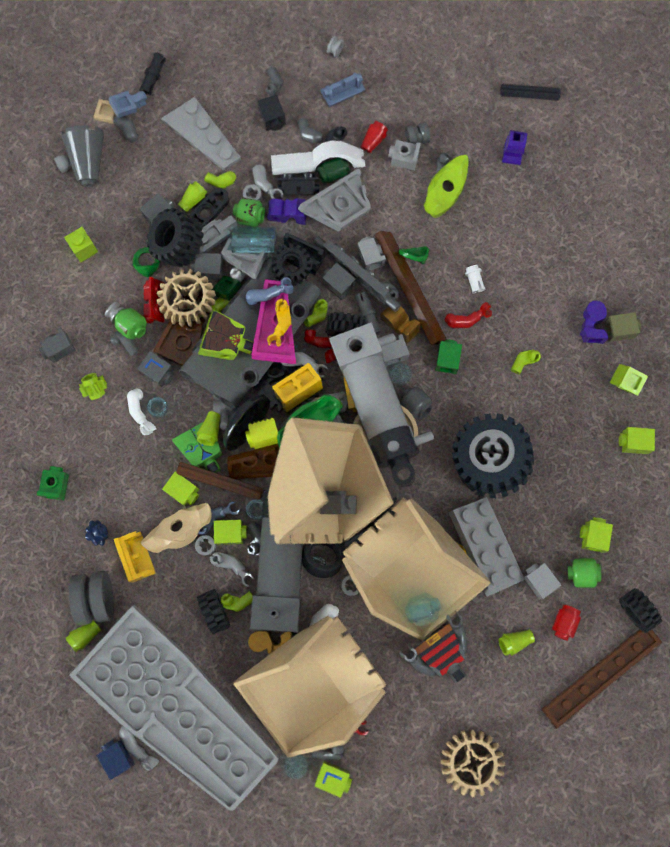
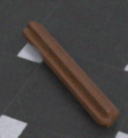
(218, 480)

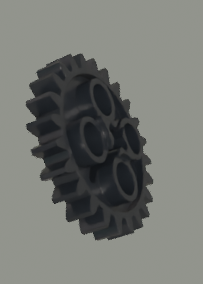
(267, 390)

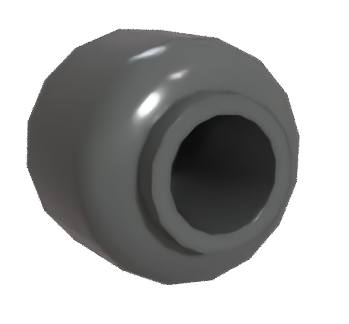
(416, 402)

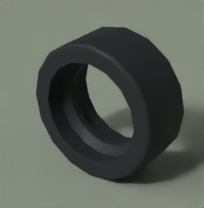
(321, 570)

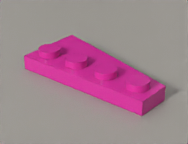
(265, 326)

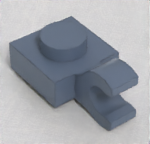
(124, 104)

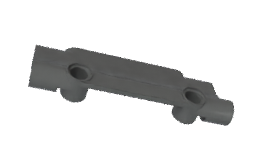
(226, 377)

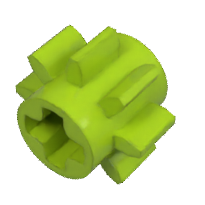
(93, 386)

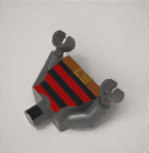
(441, 651)

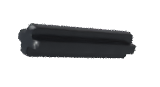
(532, 92)

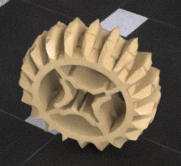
(196, 285)
(483, 760)

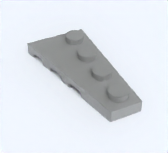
(202, 133)

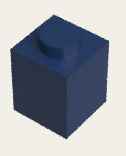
(115, 758)

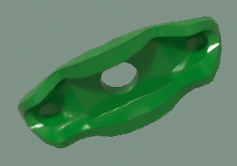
(323, 409)

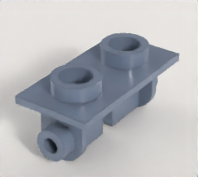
(343, 89)

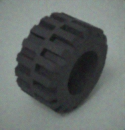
(175, 237)

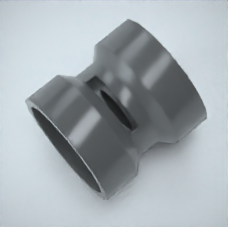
(418, 133)

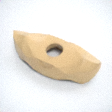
(163, 537)

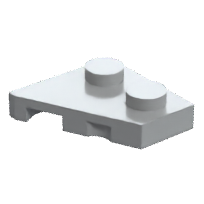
(246, 262)

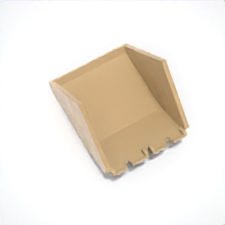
(319, 459)
(410, 558)
(313, 689)

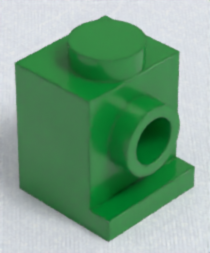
(58, 489)

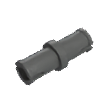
(367, 311)

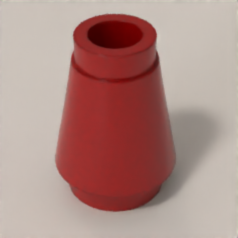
(375, 135)

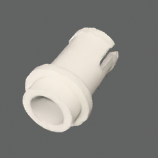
(475, 278)

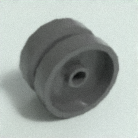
(91, 598)

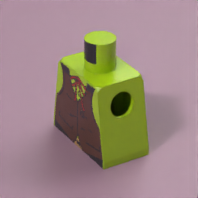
(224, 338)

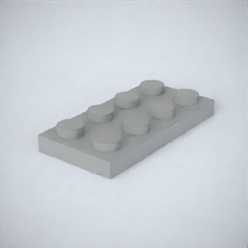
(486, 545)

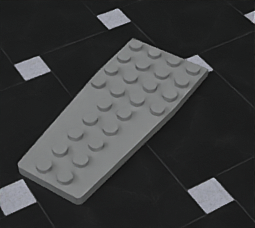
(175, 708)

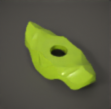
(440, 201)

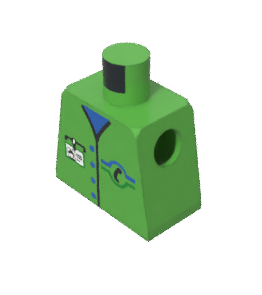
(197, 453)

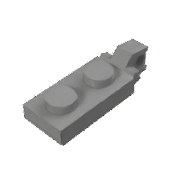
(216, 233)

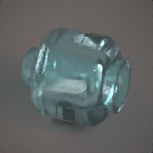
(423, 609)

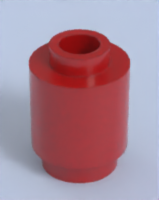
(566, 622)

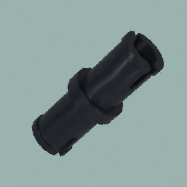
(152, 73)

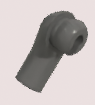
(128, 128)
(128, 343)

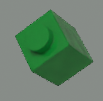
(448, 356)

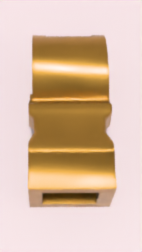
(400, 323)
(262, 640)

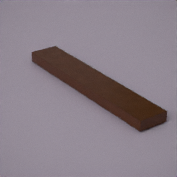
(410, 288)
(600, 676)

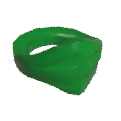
(418, 254)
(148, 270)

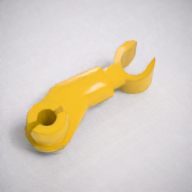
(284, 321)

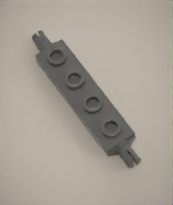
(363, 276)

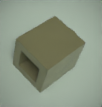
(622, 327)

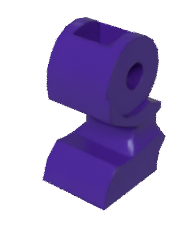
(514, 147)
(282, 210)
(594, 315)

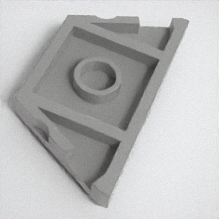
(339, 203)

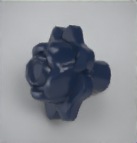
(96, 533)

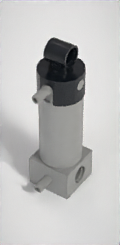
(377, 400)

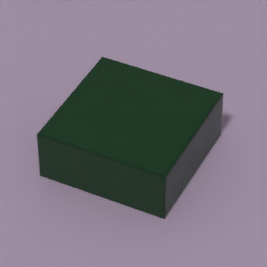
(227, 288)

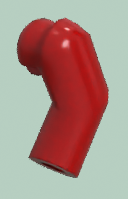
(320, 342)

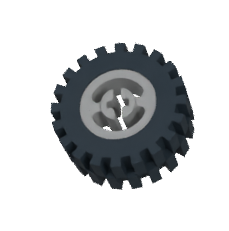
(493, 476)

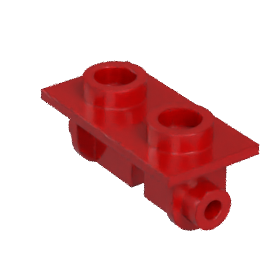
(151, 309)

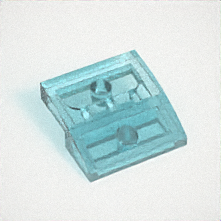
(253, 239)

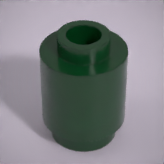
(333, 170)

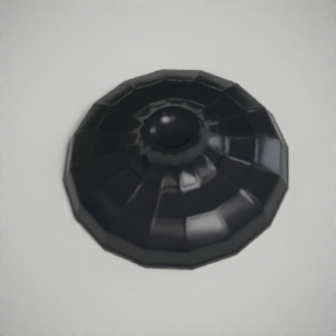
(239, 419)

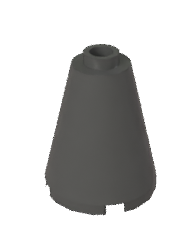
(84, 152)

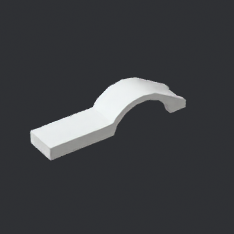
(310, 160)

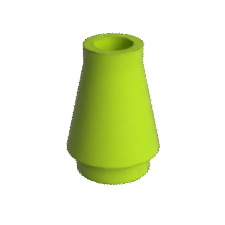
(193, 195)
(209, 429)
(82, 636)
(514, 642)

